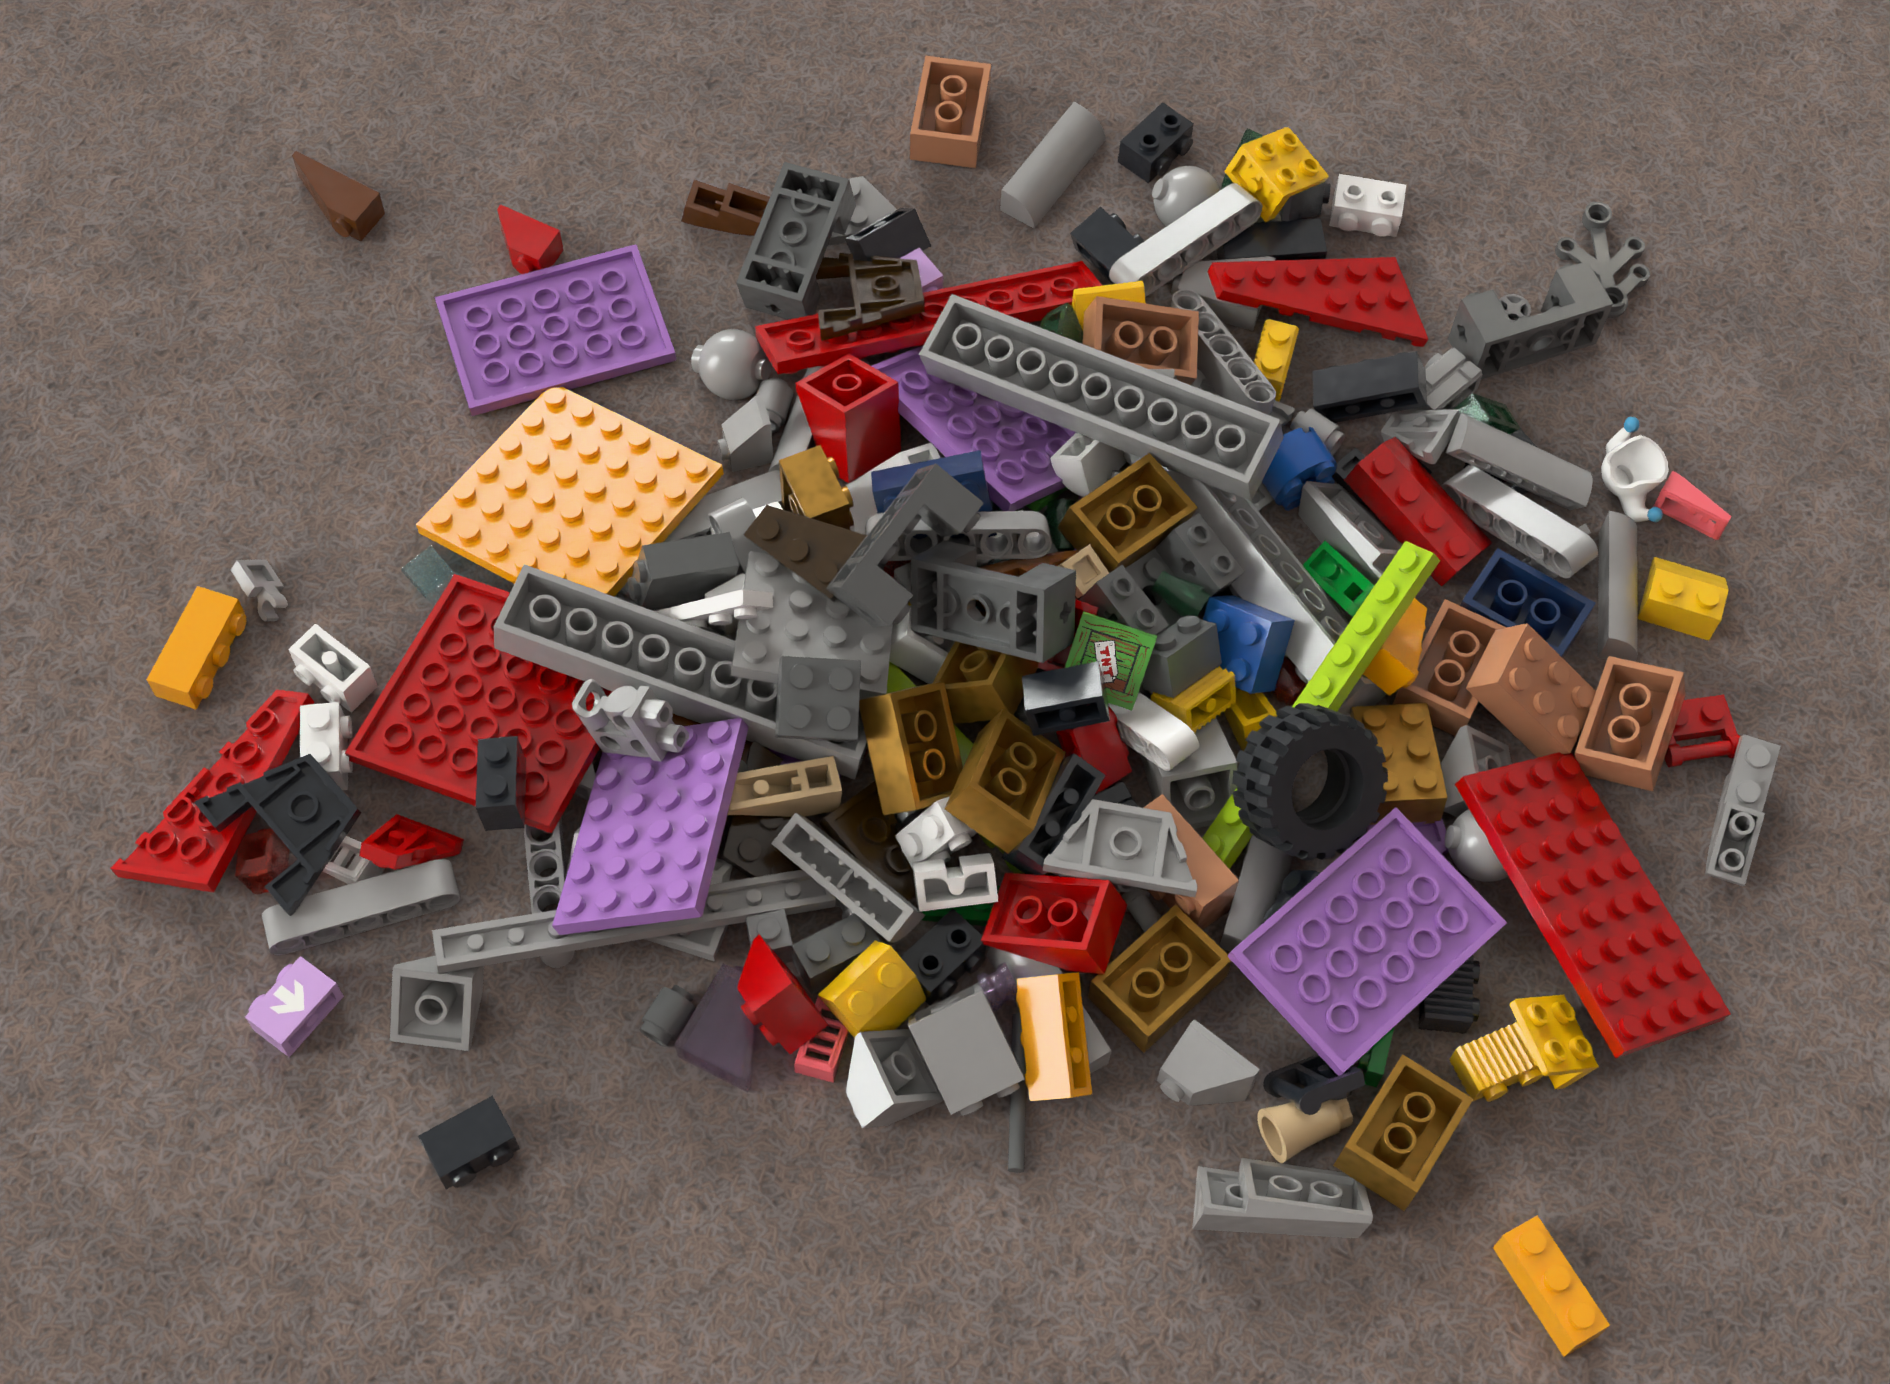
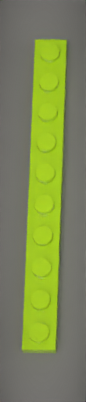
(1342, 667)

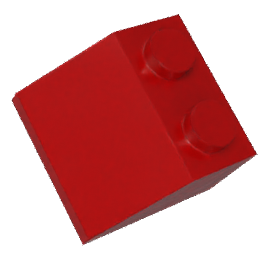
(777, 999)

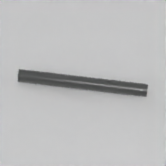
(1017, 1114)

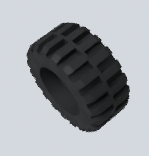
(1349, 794)

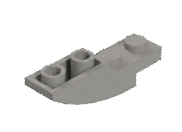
(1741, 809)

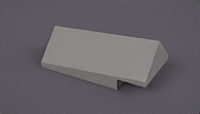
(1349, 529)
(1280, 1201)

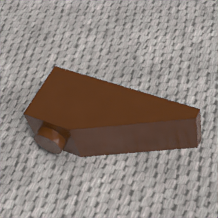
(345, 202)

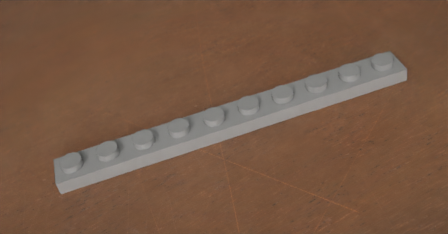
(534, 935)

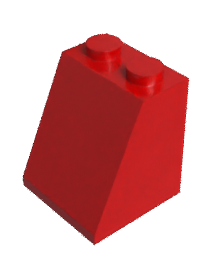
(852, 414)

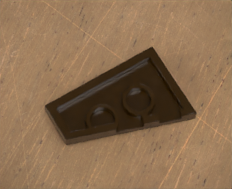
(804, 545)
(871, 839)

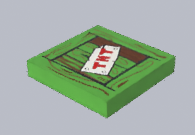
(1120, 652)

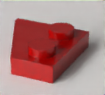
(408, 843)

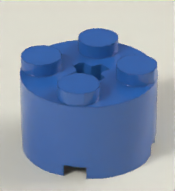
(1298, 460)

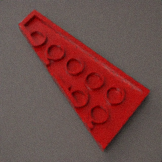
(185, 845)

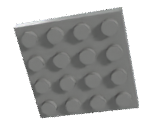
(805, 626)

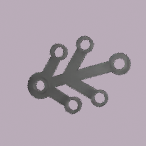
(1602, 264)

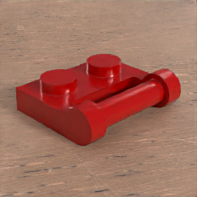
(1702, 719)

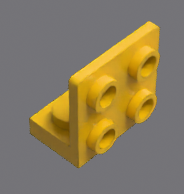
(1275, 170)
(1554, 1038)

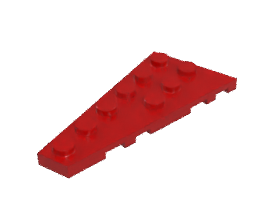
(1332, 292)

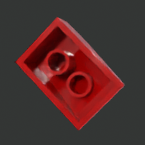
(1056, 920)

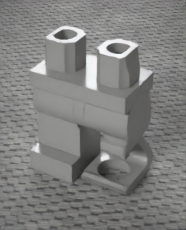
(631, 720)

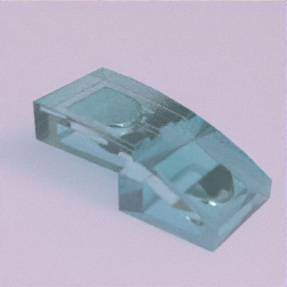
(429, 574)

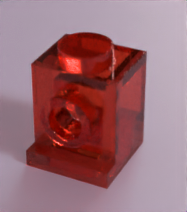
(260, 859)

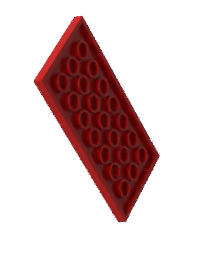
(1592, 902)

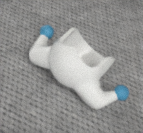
(1633, 470)

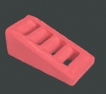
(1691, 507)
(816, 1067)

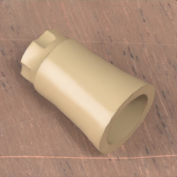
(1291, 1131)

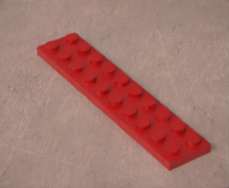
(1025, 296)

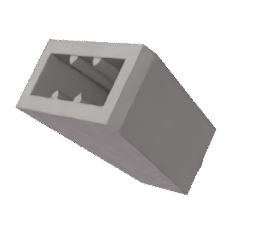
(1198, 280)

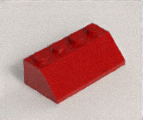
(1417, 508)

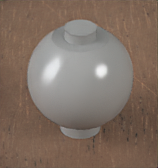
(1181, 192)
(731, 364)
(1472, 851)

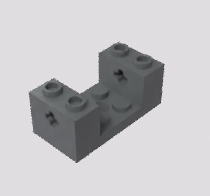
(783, 272)
(1569, 321)
(928, 497)
(1188, 553)
(1024, 614)

